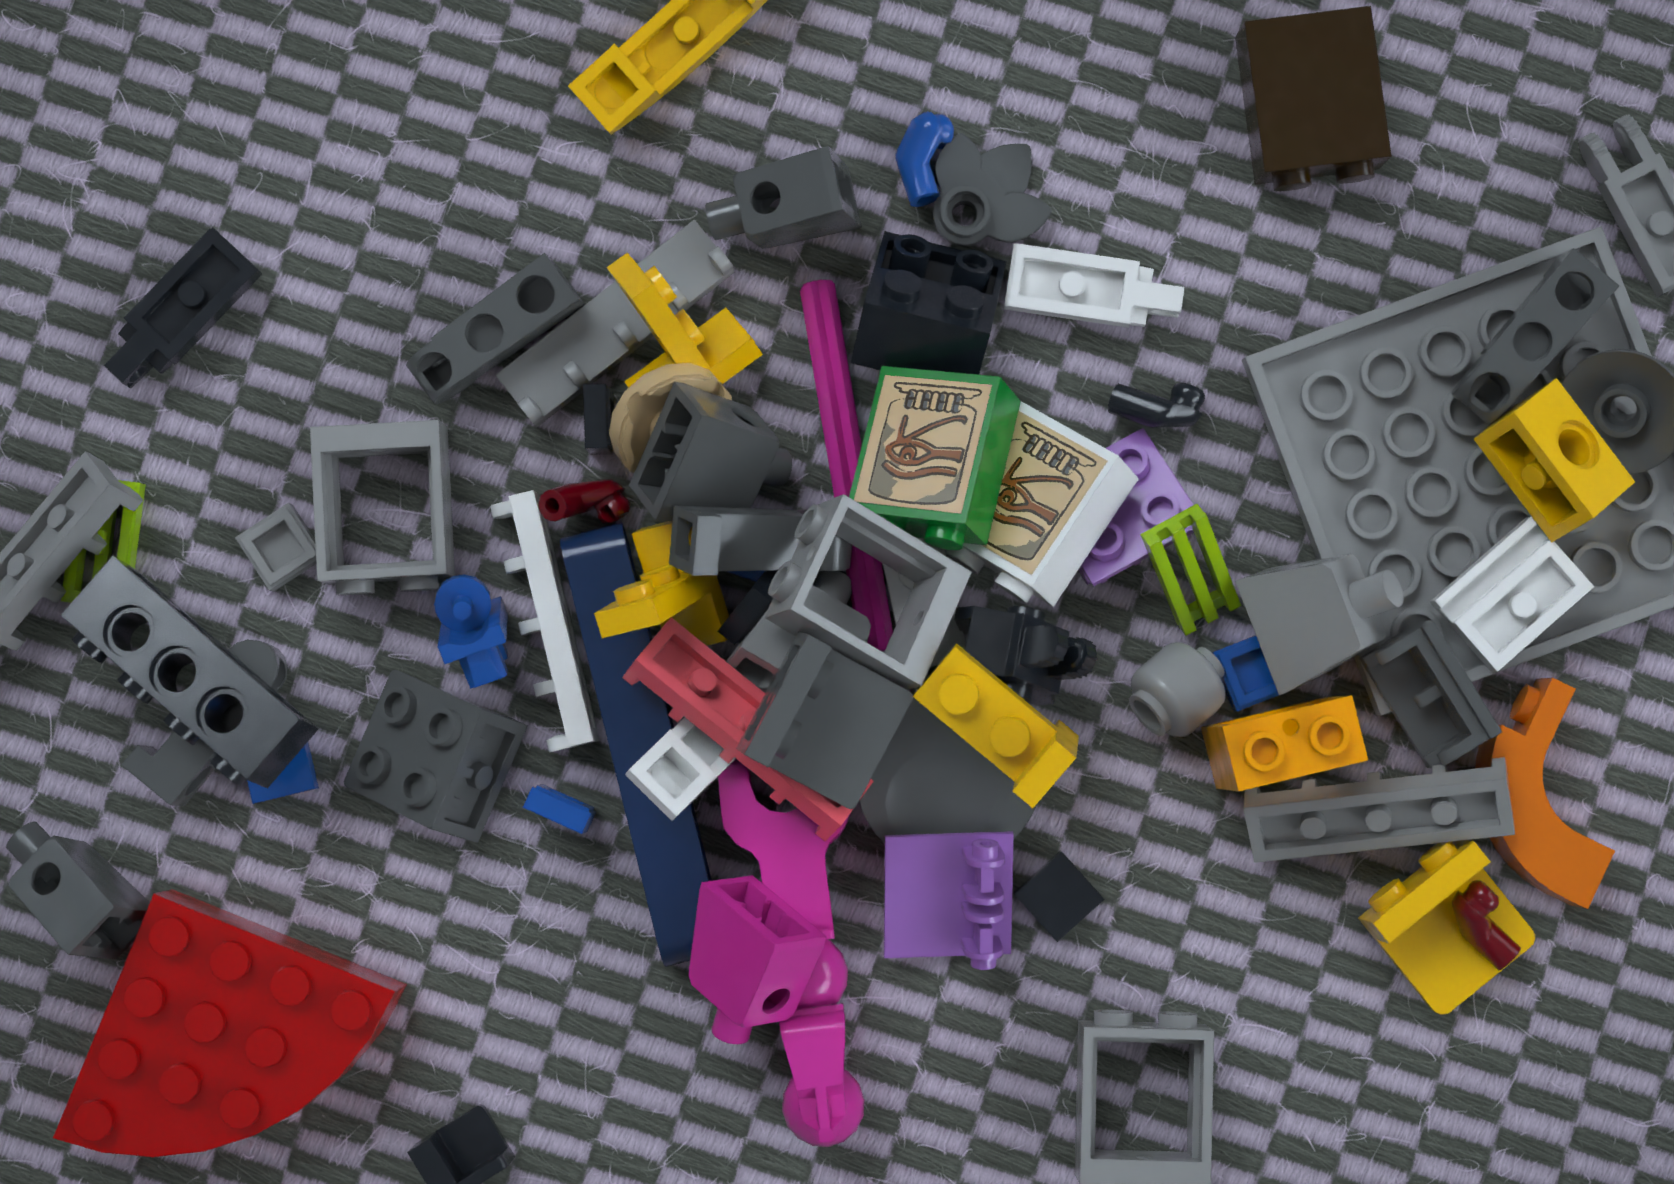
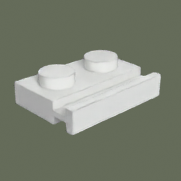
(1511, 594)

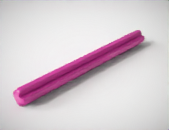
(843, 441)

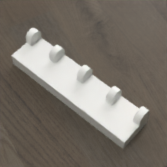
(552, 620)

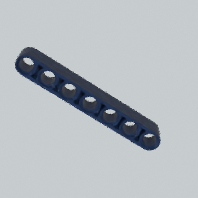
(634, 720)

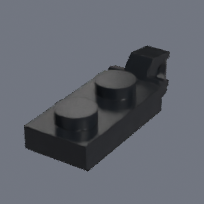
(182, 308)

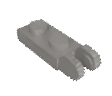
(1637, 198)

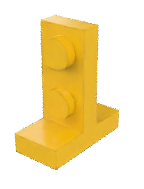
(716, 345)
(664, 593)
(999, 724)

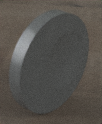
(939, 784)

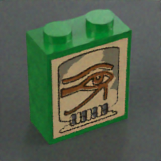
(936, 453)

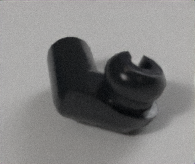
(1155, 411)

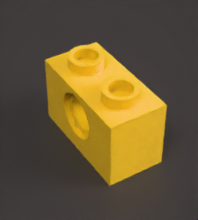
(1554, 460)

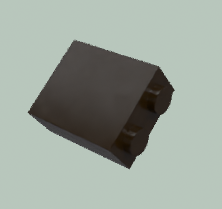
(1313, 97)

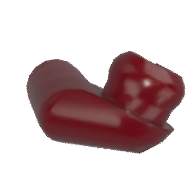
(581, 497)
(1478, 929)

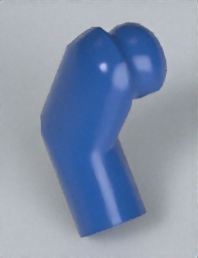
(915, 152)

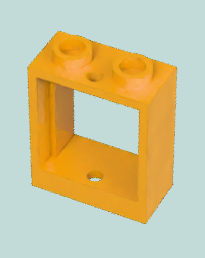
(1284, 743)

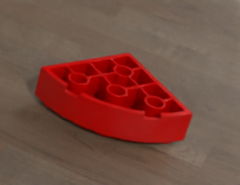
(218, 1033)

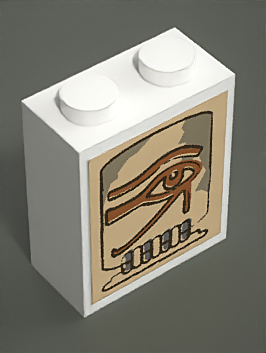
(1049, 508)

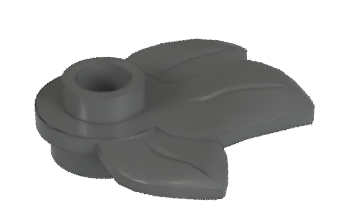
(992, 187)

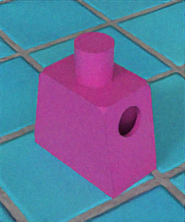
(750, 955)

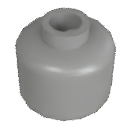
(1177, 689)

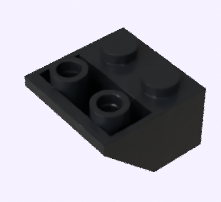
(928, 307)

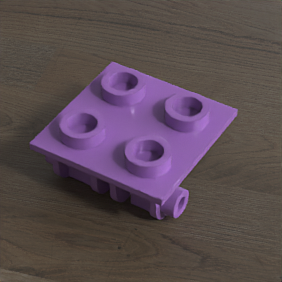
(1149, 503)
(949, 896)

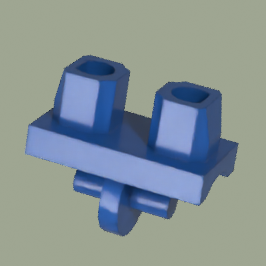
(472, 629)

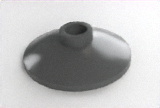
(1639, 438)

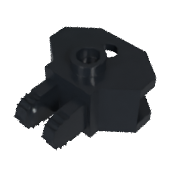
(1025, 650)

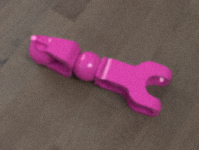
(822, 1098)

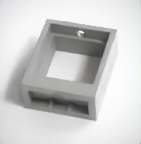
(380, 439)
(925, 614)
(1138, 1166)

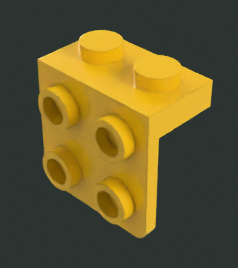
(1420, 930)

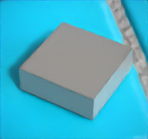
(279, 547)

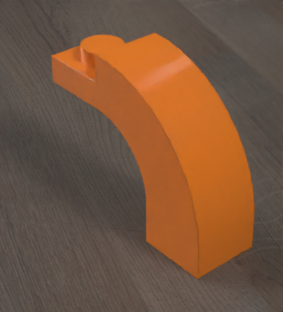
(1543, 846)

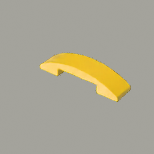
(658, 57)

